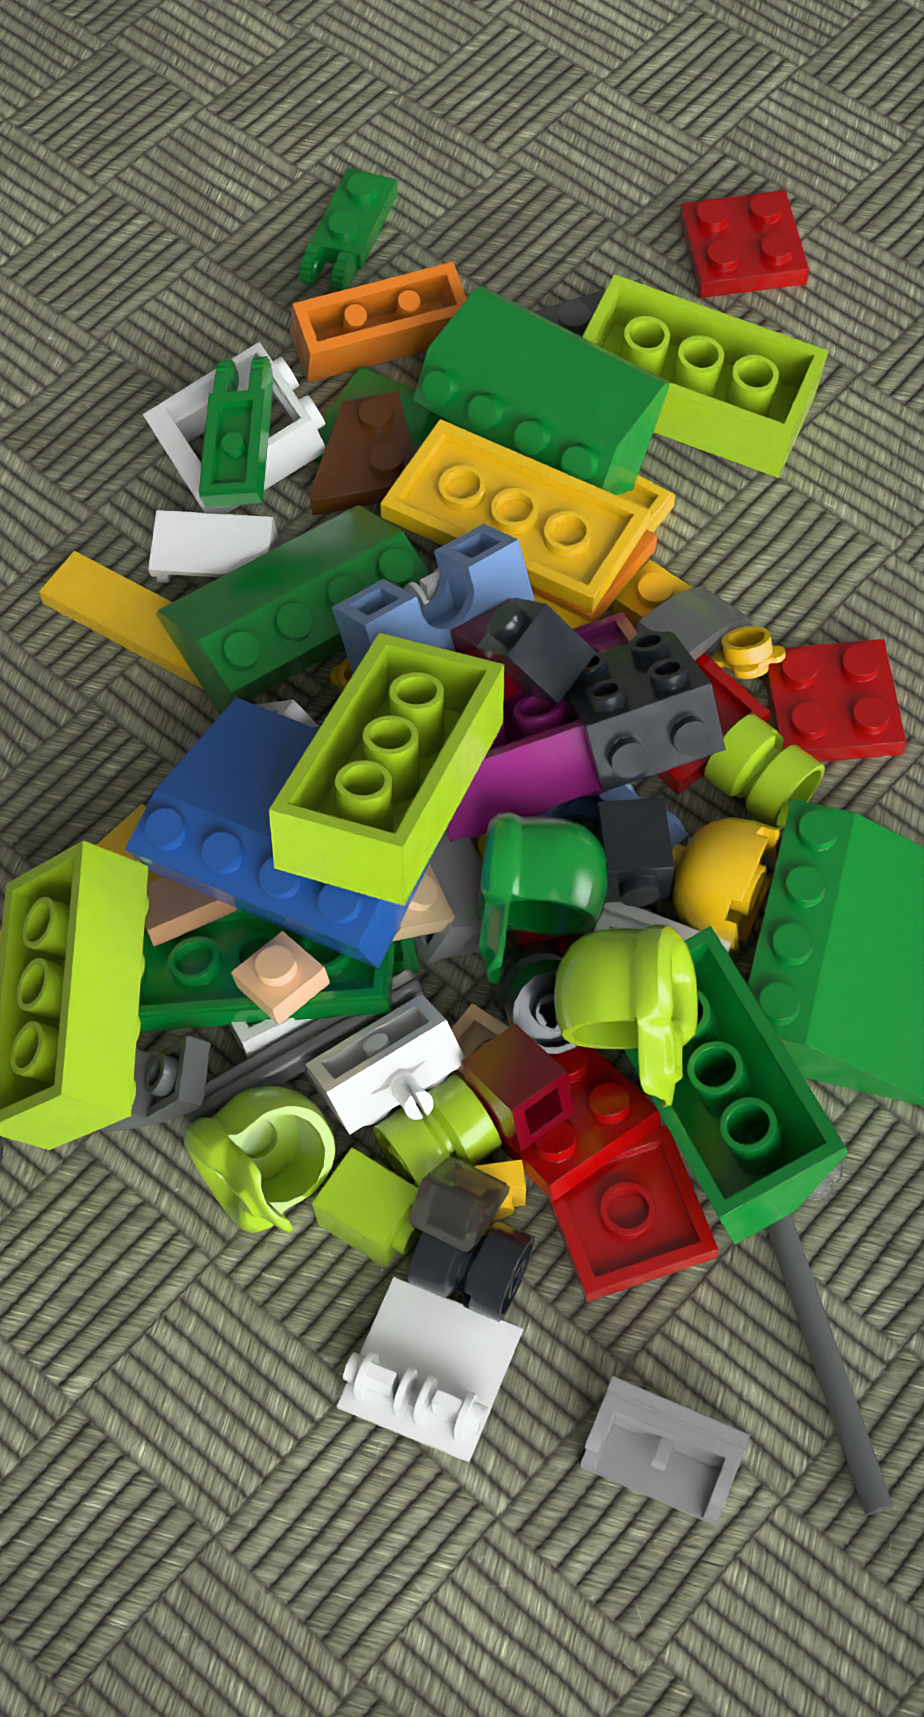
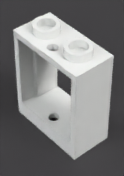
(184, 418)

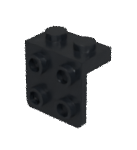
(645, 709)

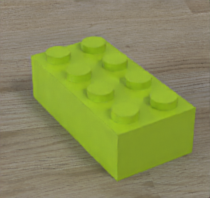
(730, 380)
(388, 768)
(70, 995)

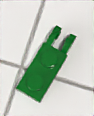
(349, 227)
(236, 436)

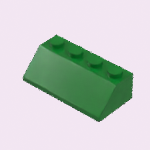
(542, 391)
(278, 608)
(744, 1105)

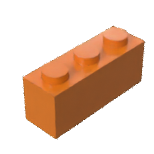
(374, 321)

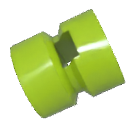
(763, 771)
(453, 1128)

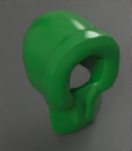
(537, 880)

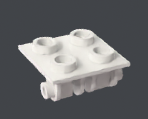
(429, 1369)

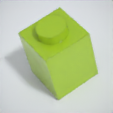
(368, 1208)

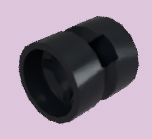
(527, 994)
(484, 1276)

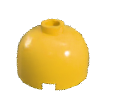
(723, 877)

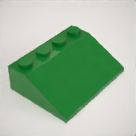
(846, 952)

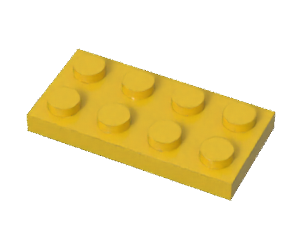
(566, 528)

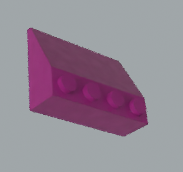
(537, 752)

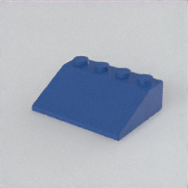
(214, 836)

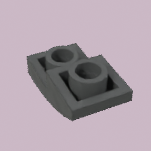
(696, 619)
(167, 1084)

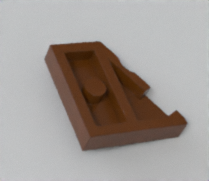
(362, 455)

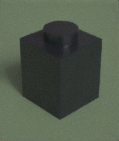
(536, 648)
(636, 850)

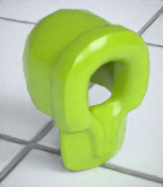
(631, 993)
(262, 1154)

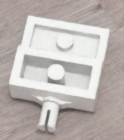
(387, 1066)

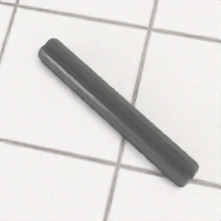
(289, 1055)

